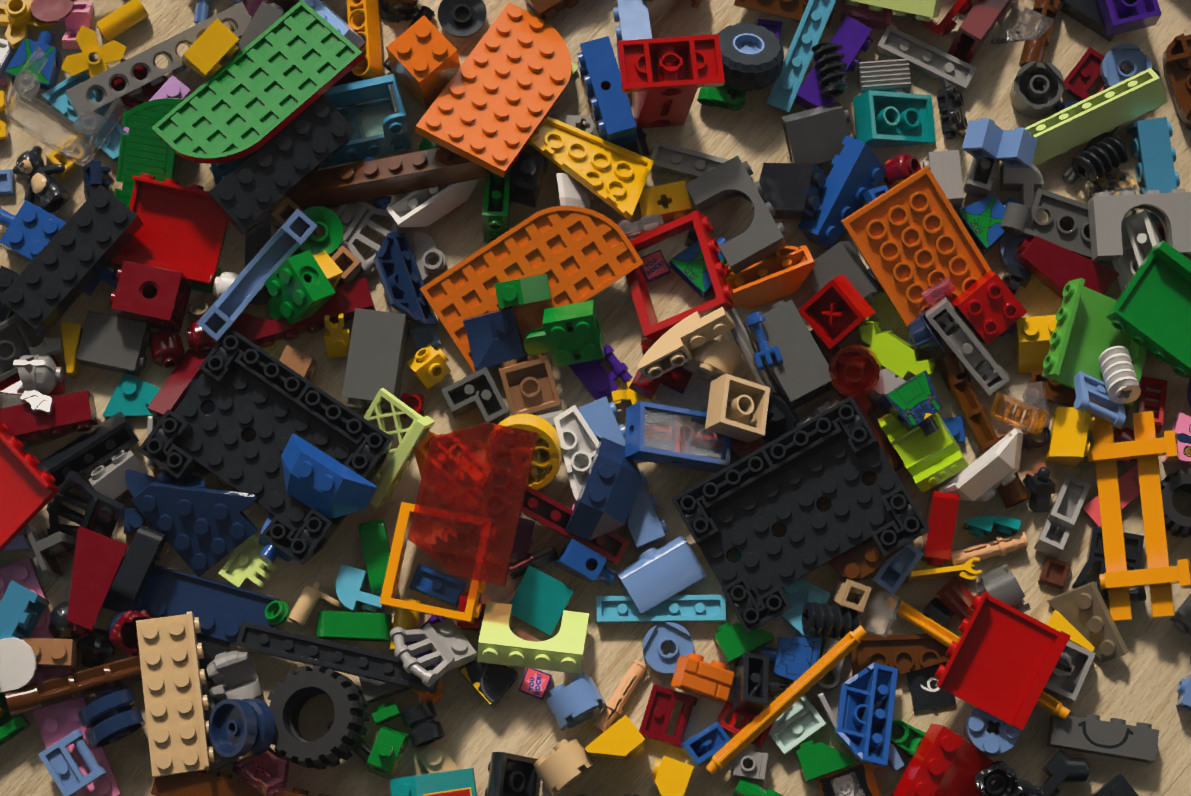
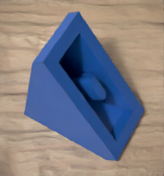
(705, 744)

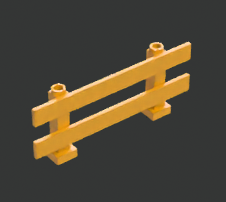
(1159, 574)

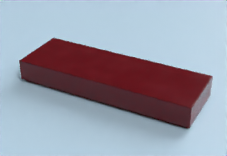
(177, 384)

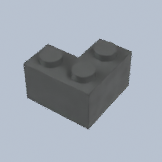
(476, 391)

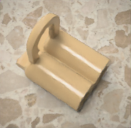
(306, 602)

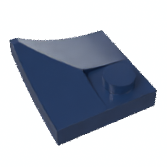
(494, 338)

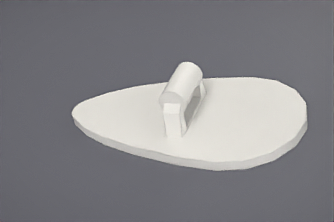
(16, 664)

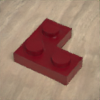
(675, 379)

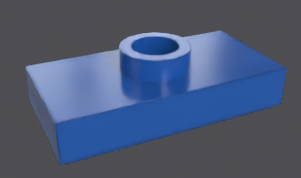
(437, 585)

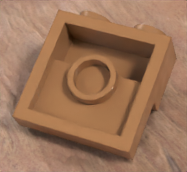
(529, 384)

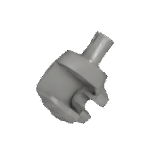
(233, 676)

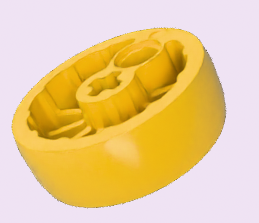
(549, 442)

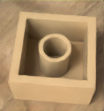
(737, 408)

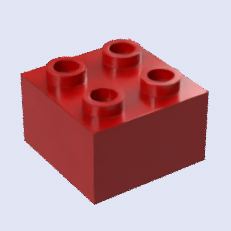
(989, 307)
(836, 311)

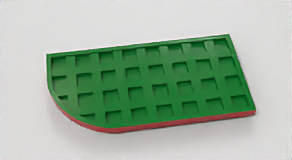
(260, 89)

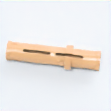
(999, 546)
(620, 696)

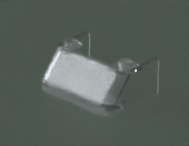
(73, 140)

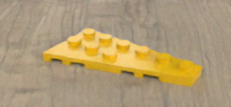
(597, 164)

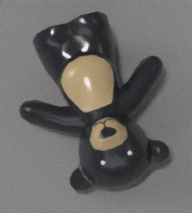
(50, 192)

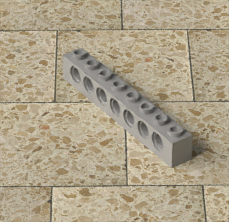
(79, 94)

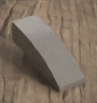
(1062, 516)

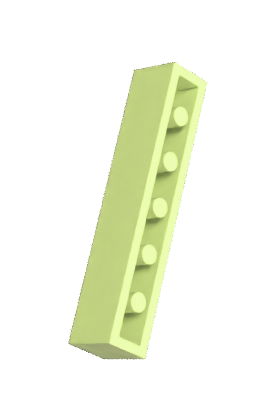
(1097, 115)

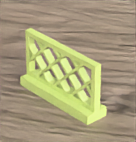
(404, 453)

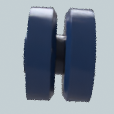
(111, 718)
(241, 727)

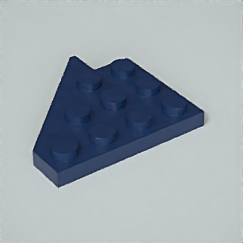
(198, 522)

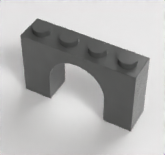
(734, 181)

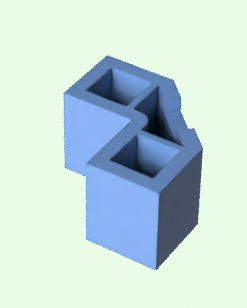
(1011, 147)

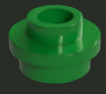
(277, 612)

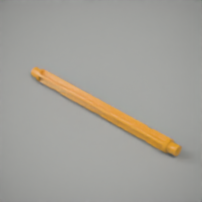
(946, 637)
(786, 699)

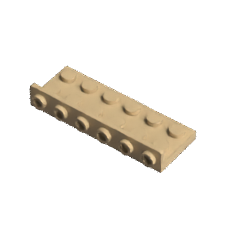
(174, 694)

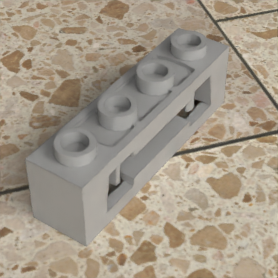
(967, 345)

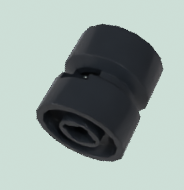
(422, 722)

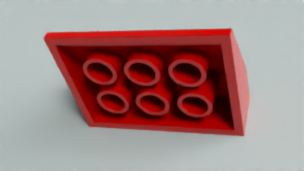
(942, 766)

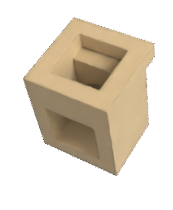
(851, 594)

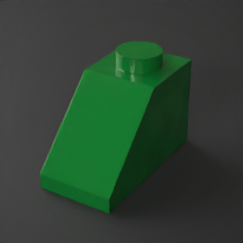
(523, 291)
(734, 641)
(820, 760)

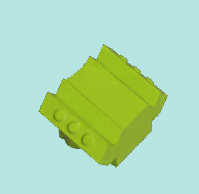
(895, 352)
(926, 458)

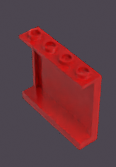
(179, 230)
(22, 487)
(1001, 660)

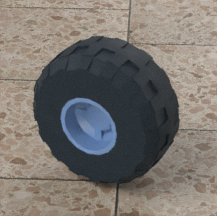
(750, 56)

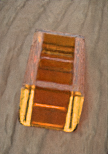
(1033, 419)

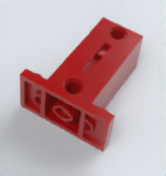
(666, 75)

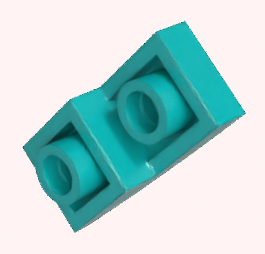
(983, 525)

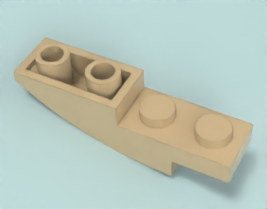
(676, 344)

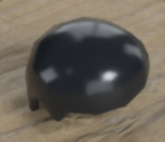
(58, 620)

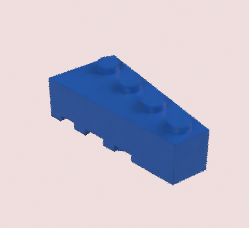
(851, 176)

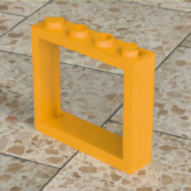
(393, 572)

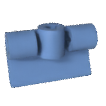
(661, 574)

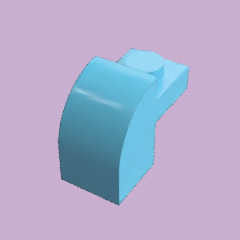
(350, 588)

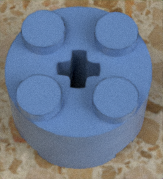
(575, 702)
(992, 743)

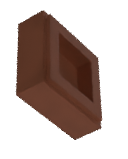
(1054, 572)

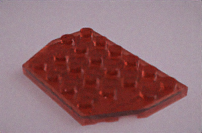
(473, 499)

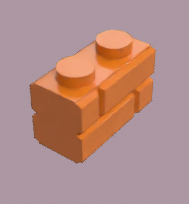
(702, 678)

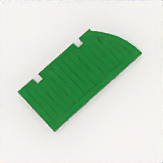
(142, 149)

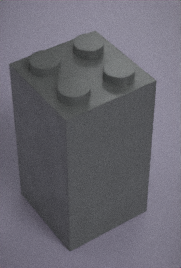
(375, 358)
(804, 369)

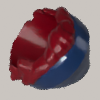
(123, 630)

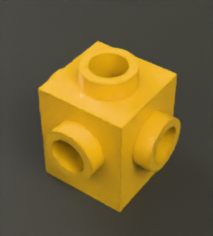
(429, 366)

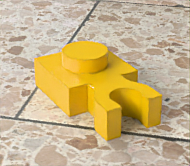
(336, 339)

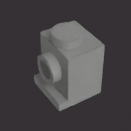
(758, 769)

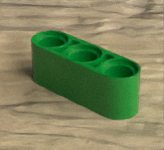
(376, 552)
(353, 626)

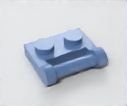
(1092, 389)
(64, 767)

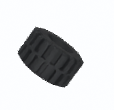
(1175, 521)

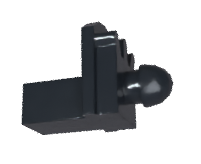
(1041, 489)

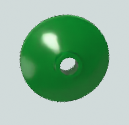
(332, 231)

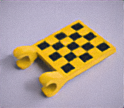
(946, 572)

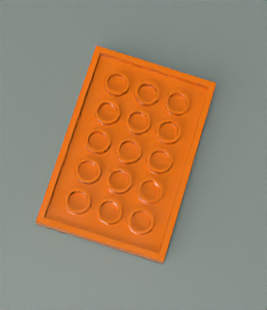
(913, 241)

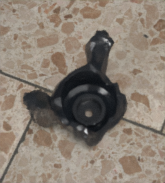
(1005, 782)

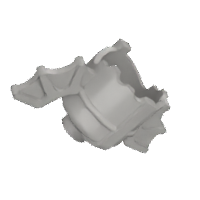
(39, 374)

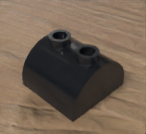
(511, 775)

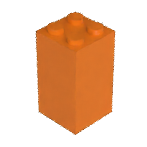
(423, 61)

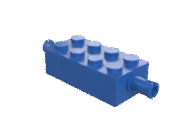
(32, 230)

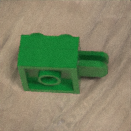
(297, 289)
(569, 334)

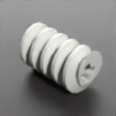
(1119, 375)

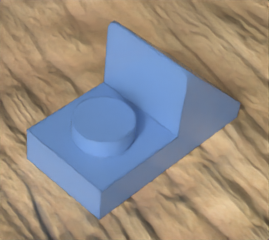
(898, 568)

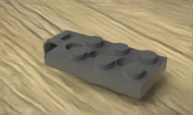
(1022, 222)

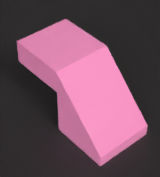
(80, 16)

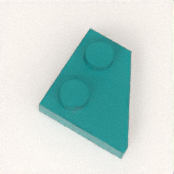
(131, 398)

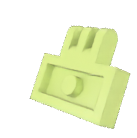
(246, 564)

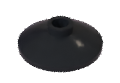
(450, 11)

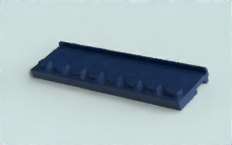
(216, 604)

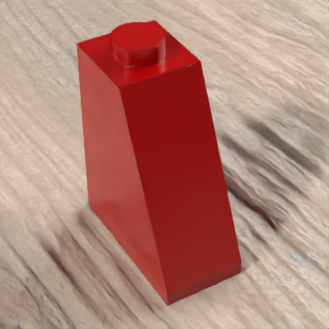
(941, 521)

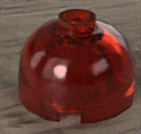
(855, 370)

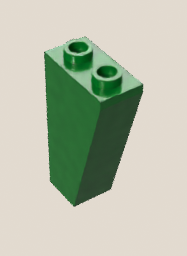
(496, 205)

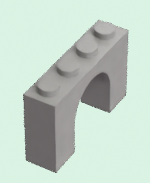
(1108, 211)

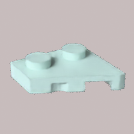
(796, 725)

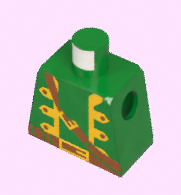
(387, 752)

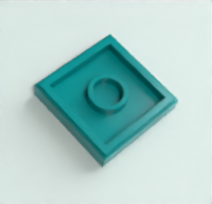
(540, 600)

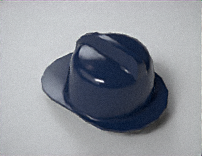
(923, 334)

